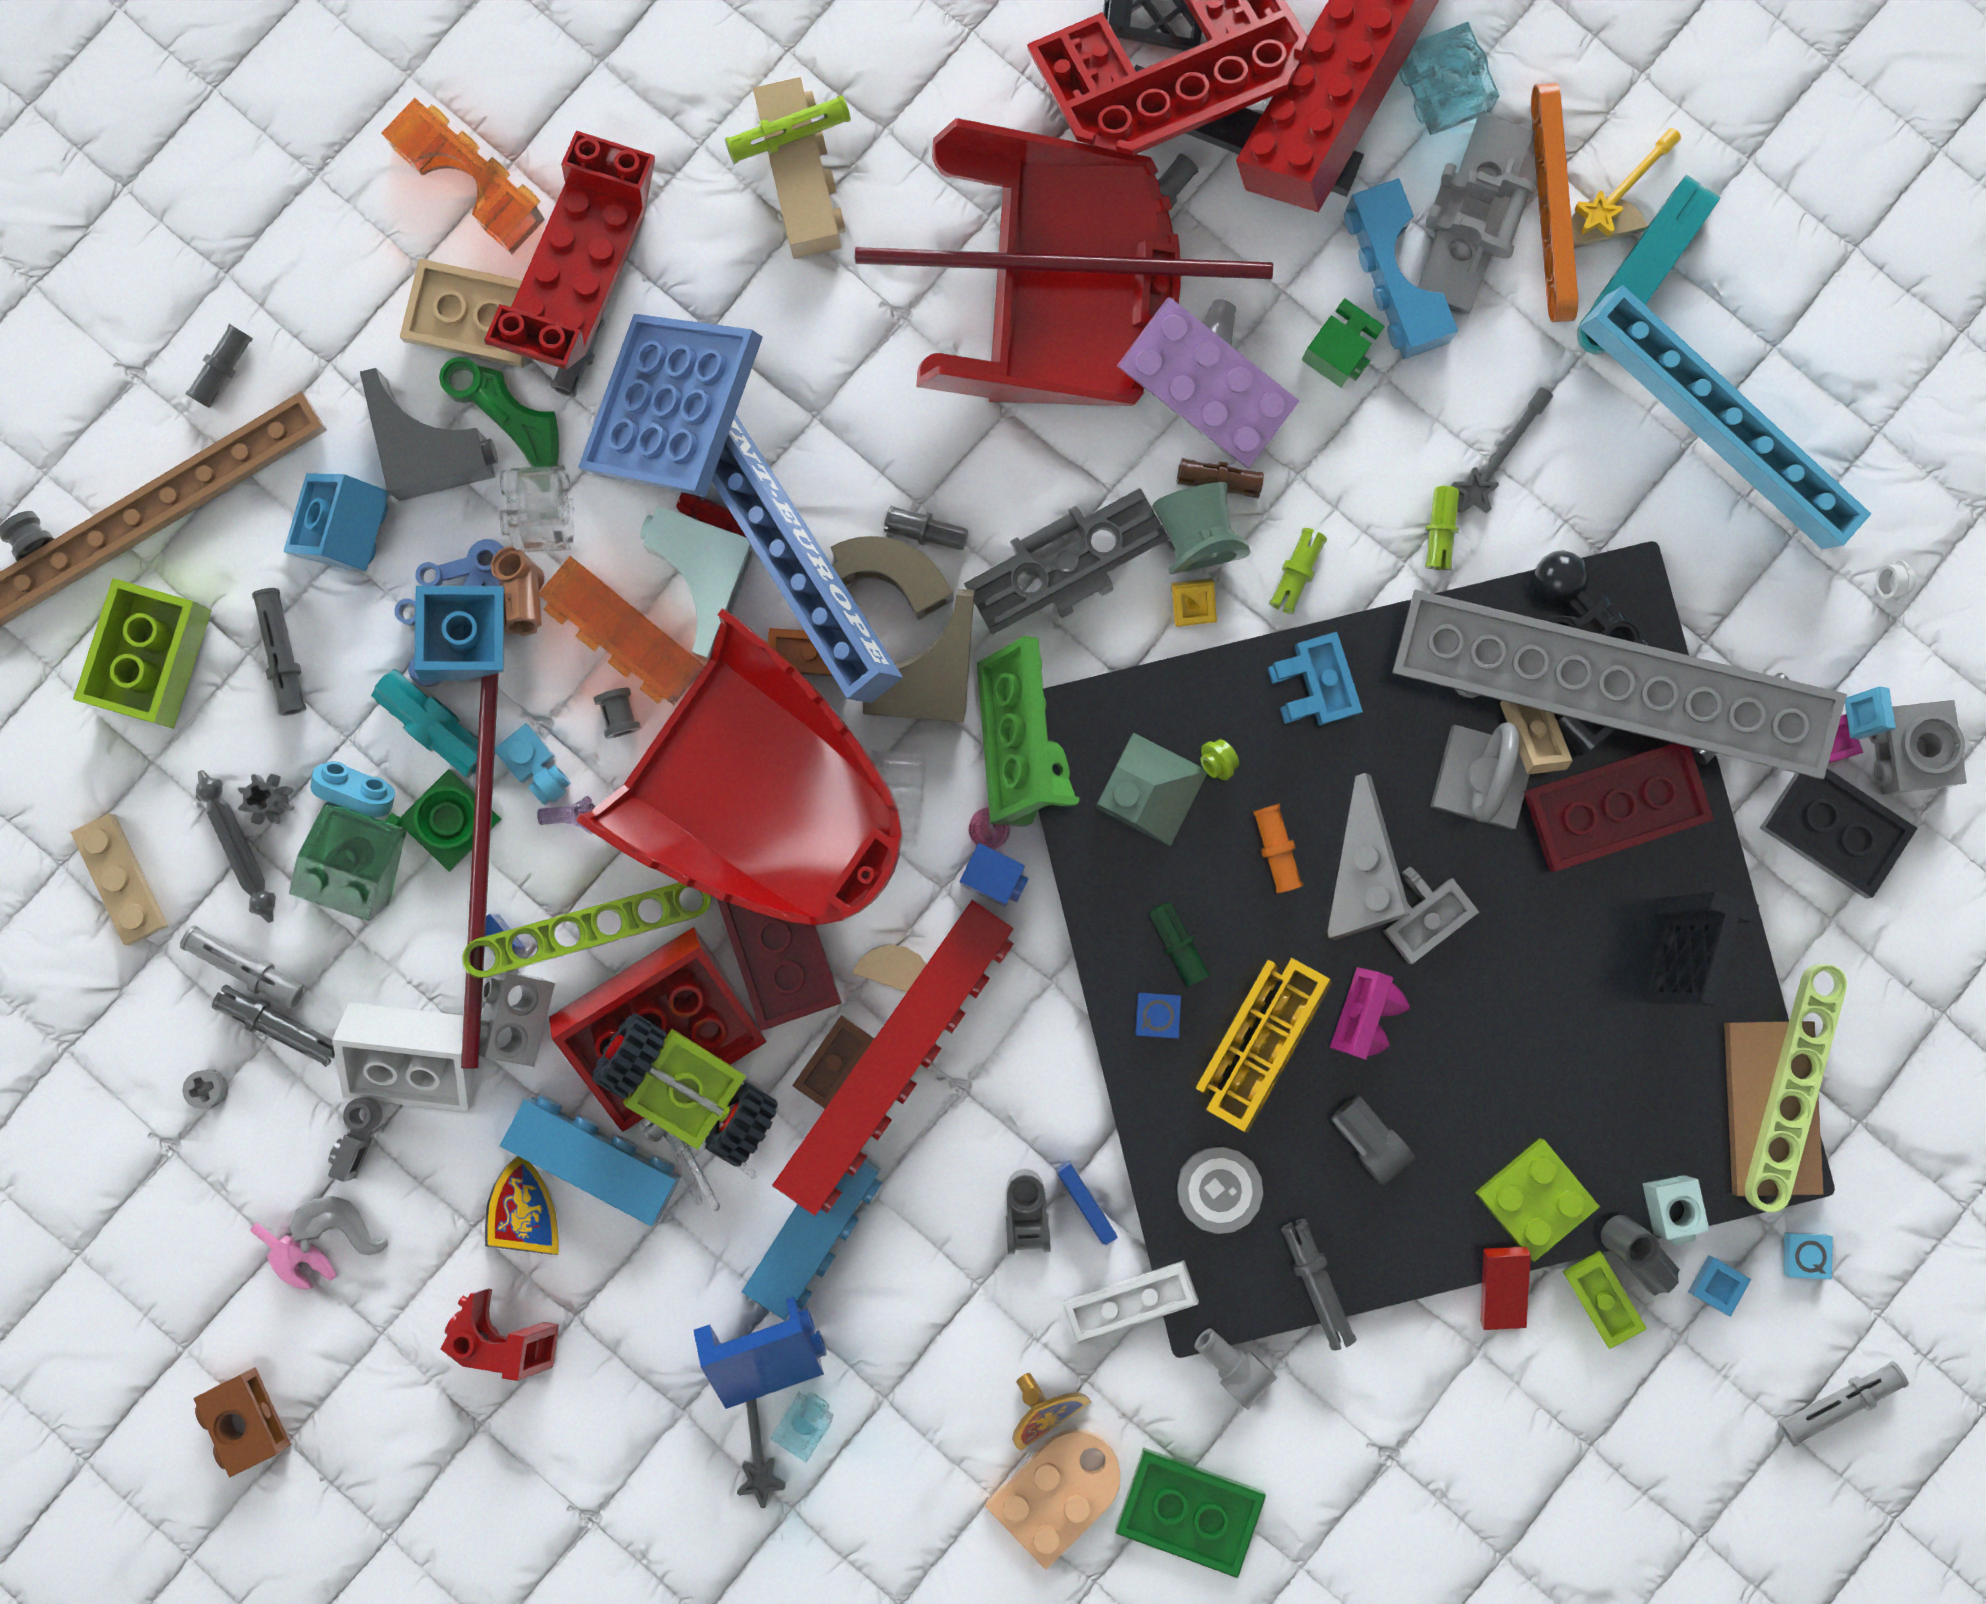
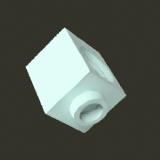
(1659, 1199)

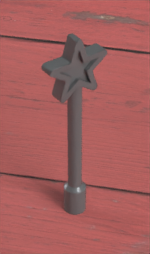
(1478, 486)
(759, 1475)

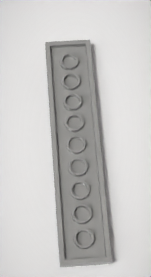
(1620, 684)

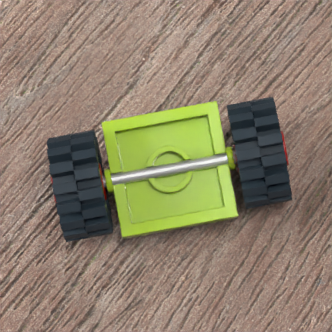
(685, 1090)

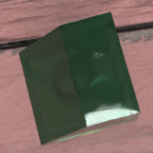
(348, 862)

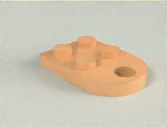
(1055, 1496)

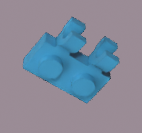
(1326, 678)

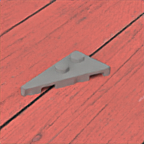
(1368, 878)

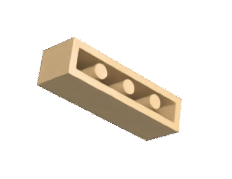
(799, 174)

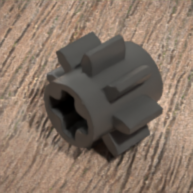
(255, 793)

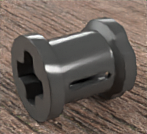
(617, 712)

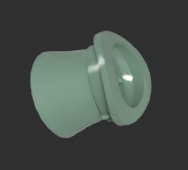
(1200, 527)

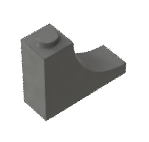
(419, 456)

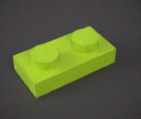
(1604, 1300)

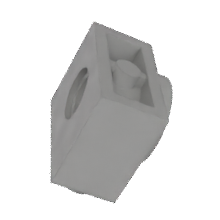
(1900, 763)

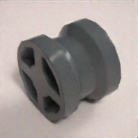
(24, 534)

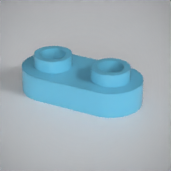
(352, 789)

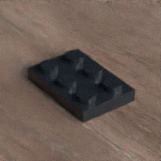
(1839, 830)

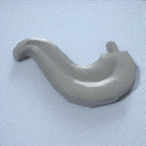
(331, 1213)

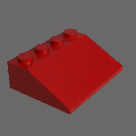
(673, 989)

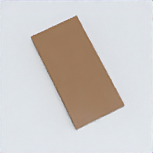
(1750, 1068)

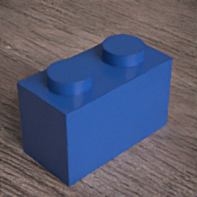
(994, 876)

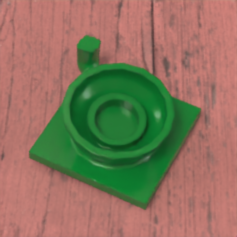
(443, 820)

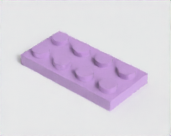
(1208, 383)

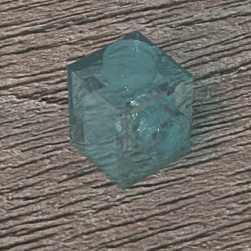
(803, 1425)

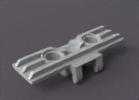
(1464, 206)

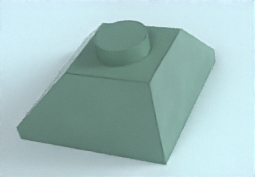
(1151, 789)

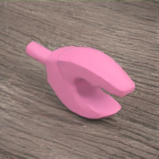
(287, 1255)

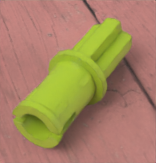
(1442, 528)

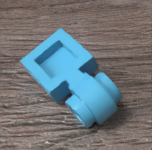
(526, 757)

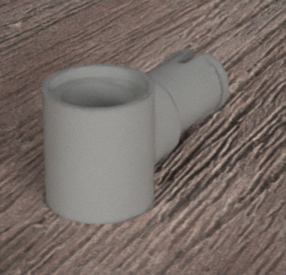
(1240, 1373)

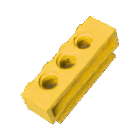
(1270, 1045)

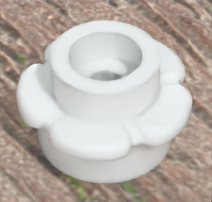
(1895, 581)

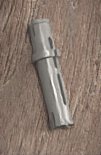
(285, 989)
(1858, 1395)

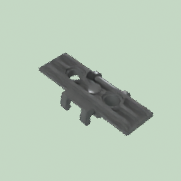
(1071, 571)

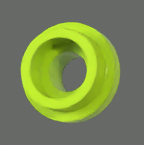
(1219, 759)

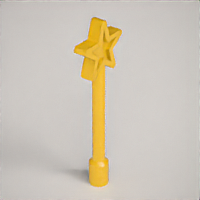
(1602, 210)

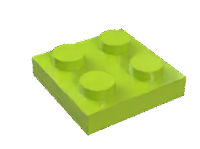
(1537, 1199)

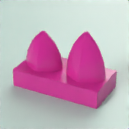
(1368, 999)

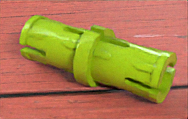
(1298, 570)

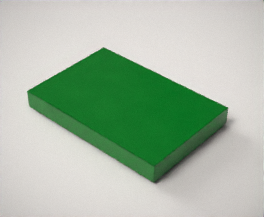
(1190, 1512)

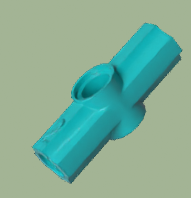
(428, 721)

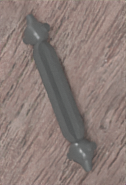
(235, 846)

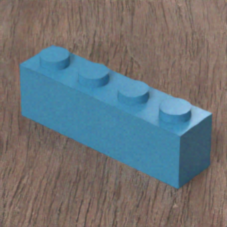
(591, 1160)
(805, 1244)

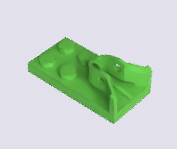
(1016, 737)

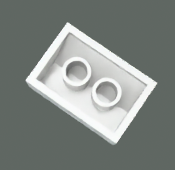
(402, 1057)

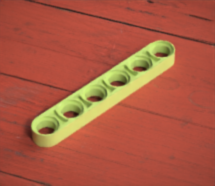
(1804, 1089)

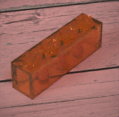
(621, 630)

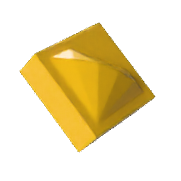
(1194, 602)

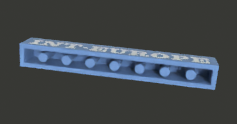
(802, 570)

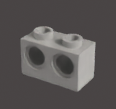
(524, 1018)

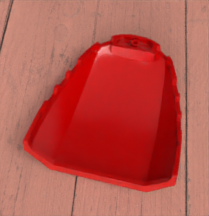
(758, 793)

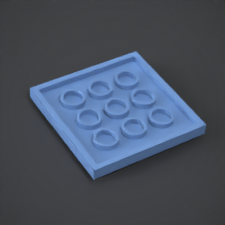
(670, 403)

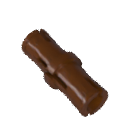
(1238, 481)

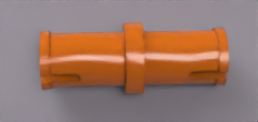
(1278, 848)

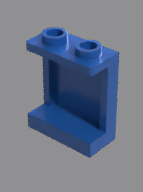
(763, 1359)

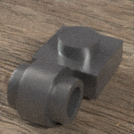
(350, 1151)

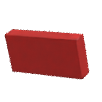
(1505, 1288)

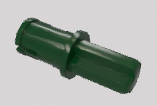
(1179, 944)

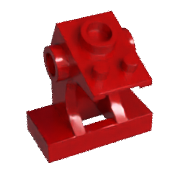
(515, 1356)

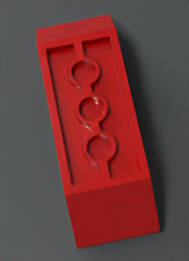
(577, 254)

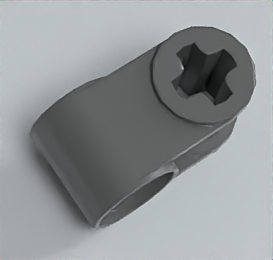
(1027, 1220)

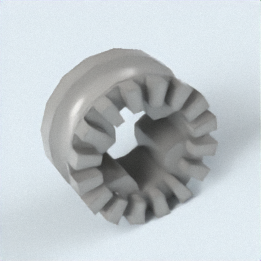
(216, 1095)

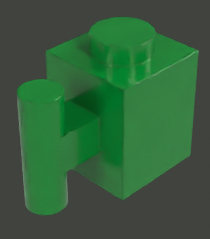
(1338, 347)

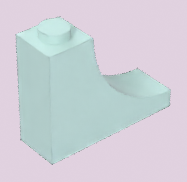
(710, 562)

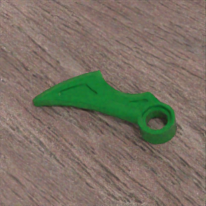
(530, 429)

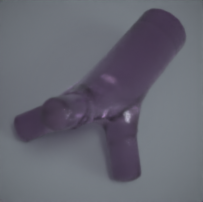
(566, 814)

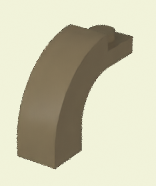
(896, 564)

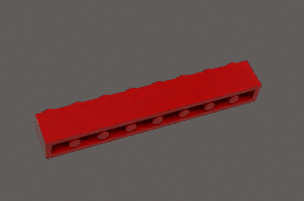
(892, 1059)

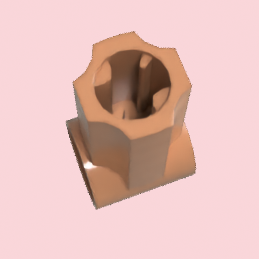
(521, 585)

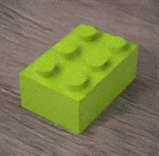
(142, 653)

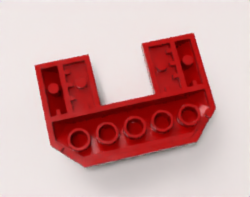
(1111, 106)

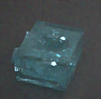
(1439, 100)

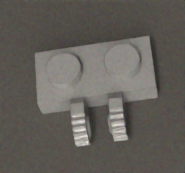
(1431, 918)

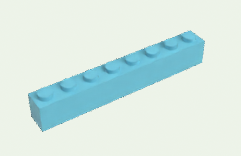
(1724, 419)

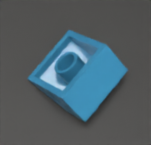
(337, 521)
(458, 632)

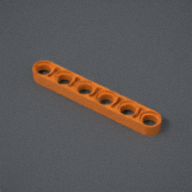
(1554, 202)

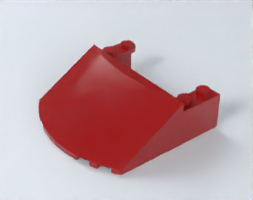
(1054, 329)

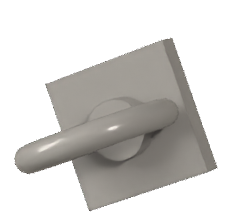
(1482, 776)

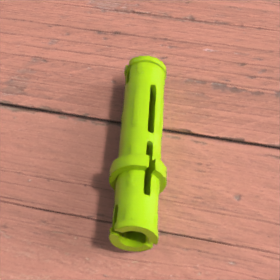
(740, 146)

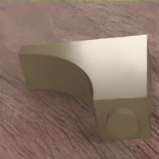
(936, 677)

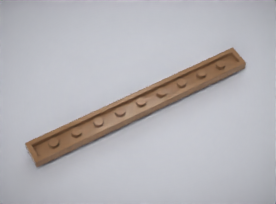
(157, 505)

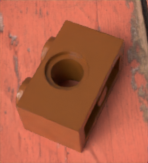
(263, 1432)

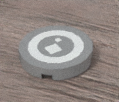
(1219, 1190)

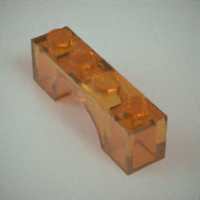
(428, 144)

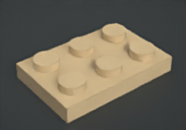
(454, 309)

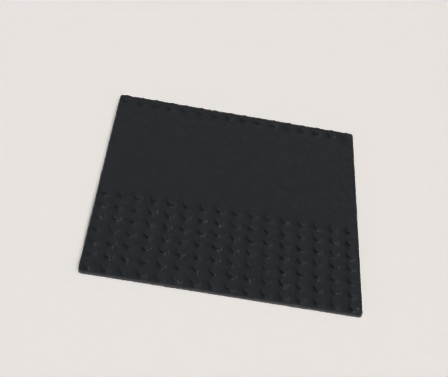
(1513, 1021)

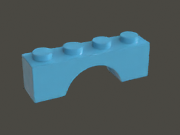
(1416, 316)

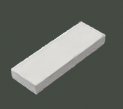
(1130, 1302)

